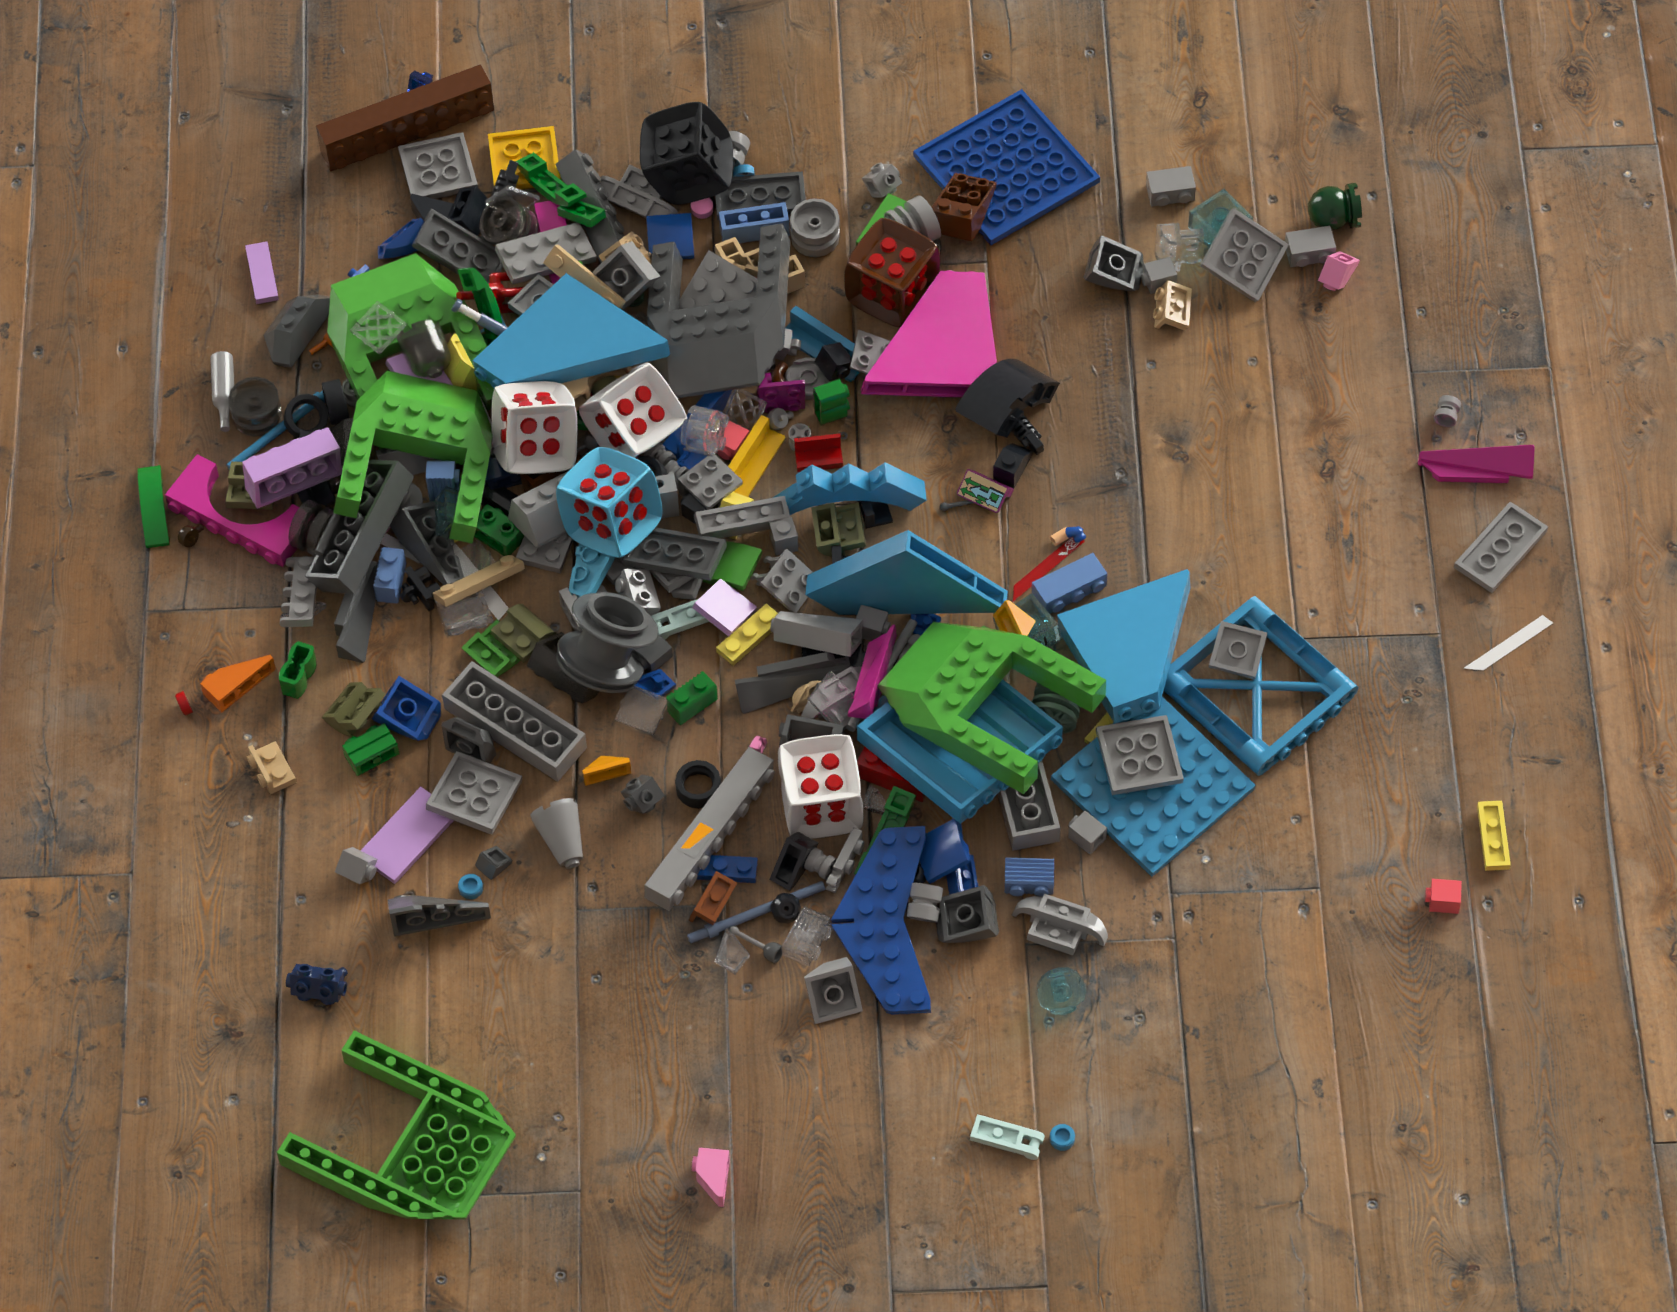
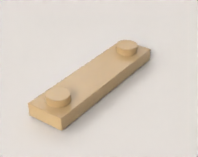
(562, 262)
(473, 583)

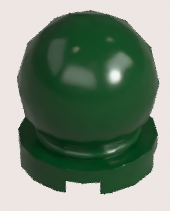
(1335, 207)

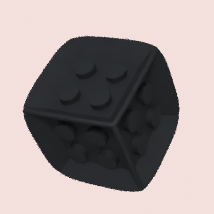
(686, 153)

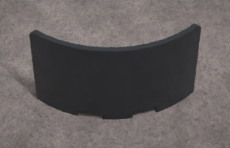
(1003, 393)

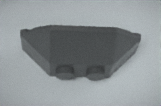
(295, 327)

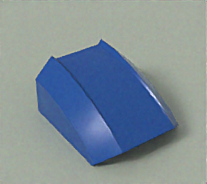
(401, 241)
(408, 710)

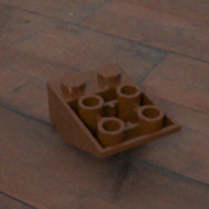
(963, 205)

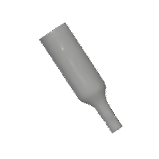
(222, 382)

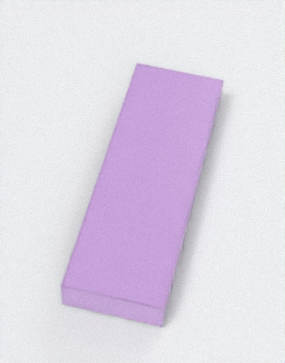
(261, 272)

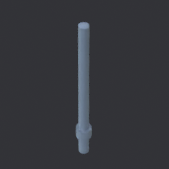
(713, 930)

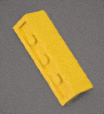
(755, 455)

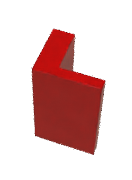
(820, 451)

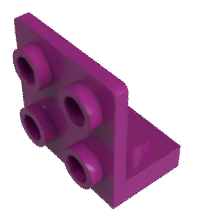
(782, 395)

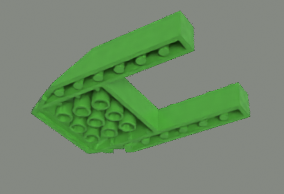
(414, 294)
(424, 421)
(954, 672)
(440, 1156)

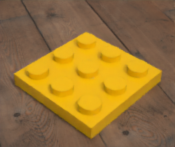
(520, 143)

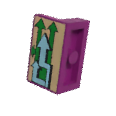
(984, 490)

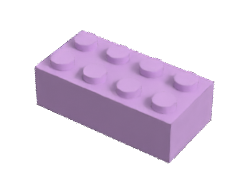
(292, 467)

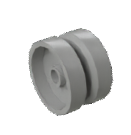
(814, 227)

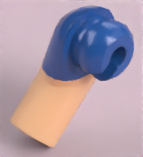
(1066, 533)

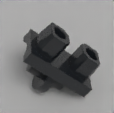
(416, 580)

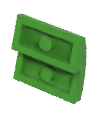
(736, 565)
(490, 652)

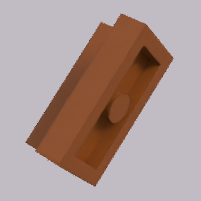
(714, 898)

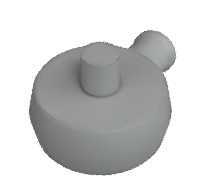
(779, 418)

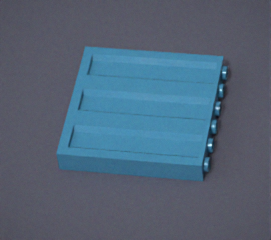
(947, 778)

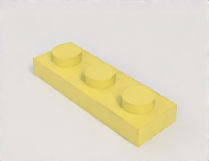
(747, 635)
(1493, 835)

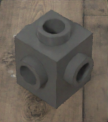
(642, 794)

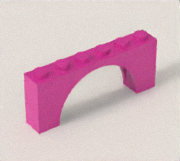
(191, 498)

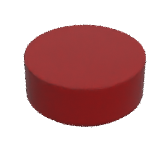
(183, 703)

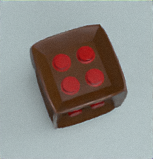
(890, 271)

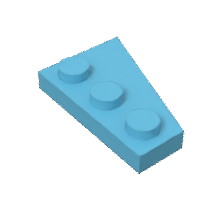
(588, 571)

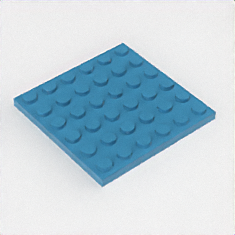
(1163, 820)

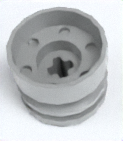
(918, 216)

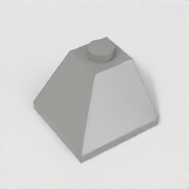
(833, 990)

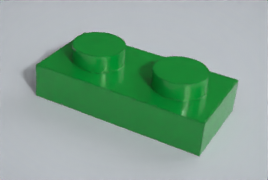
(582, 213)

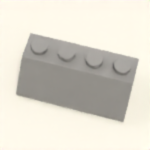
(538, 513)

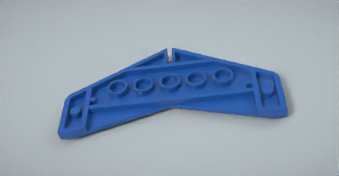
(879, 936)

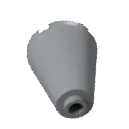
(561, 830)

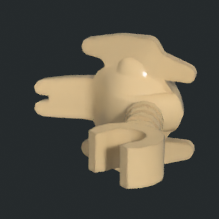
(800, 696)

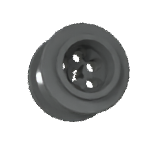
(603, 650)

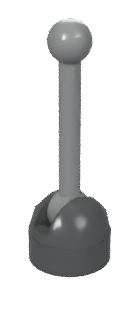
(771, 951)

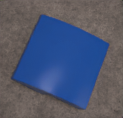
(671, 228)
(944, 851)

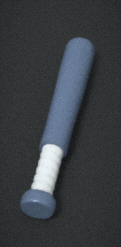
(481, 319)

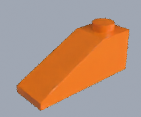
(234, 681)

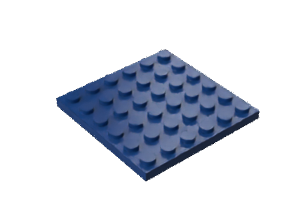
(1020, 152)

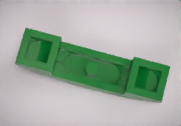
(546, 183)
(483, 296)
(152, 506)
(895, 815)

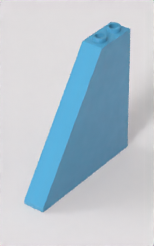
(568, 338)
(903, 578)
(1129, 641)

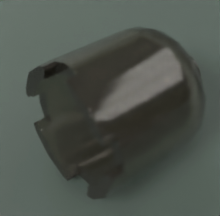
(425, 349)

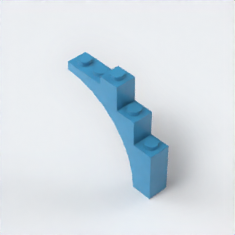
(851, 483)

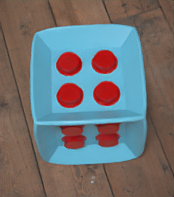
(609, 502)

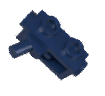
(317, 983)

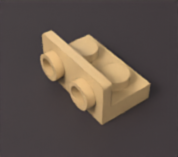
(1172, 305)
(272, 767)

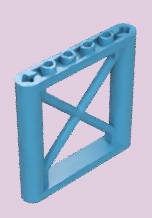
(1254, 750)

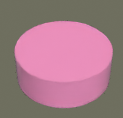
(702, 208)

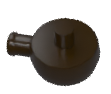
(189, 535)

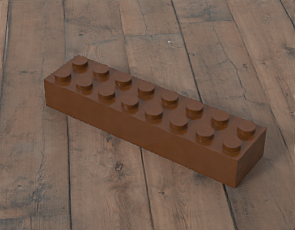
(405, 118)

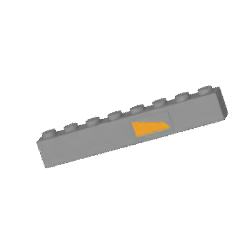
(709, 829)

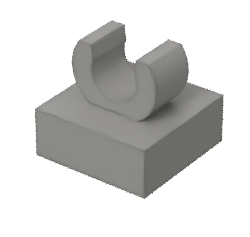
(790, 346)

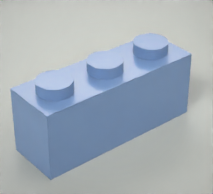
(747, 222)
(1070, 583)

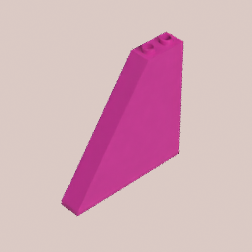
(941, 342)

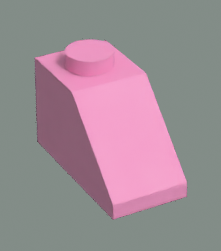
(1337, 270)
(712, 1172)

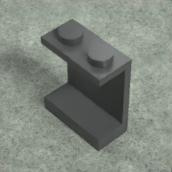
(801, 727)

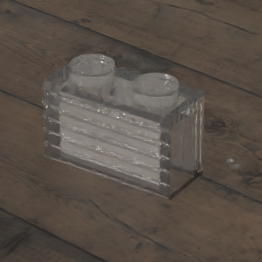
(806, 936)

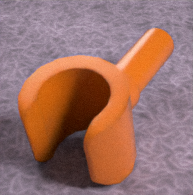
(324, 343)

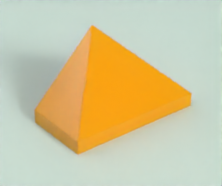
(1013, 619)
(606, 768)

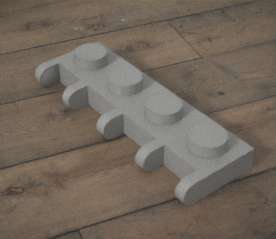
(302, 594)

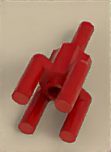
(497, 289)

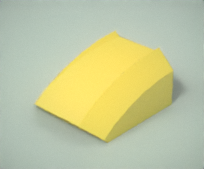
(460, 368)

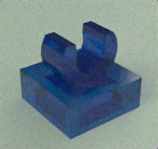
(417, 79)

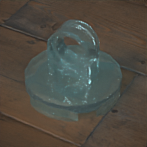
(1061, 990)

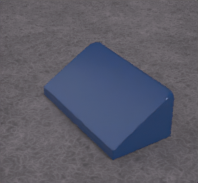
(962, 878)

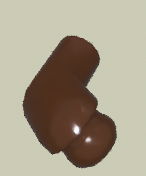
(778, 372)

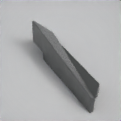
(355, 619)
(783, 678)

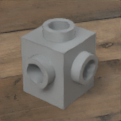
(882, 180)

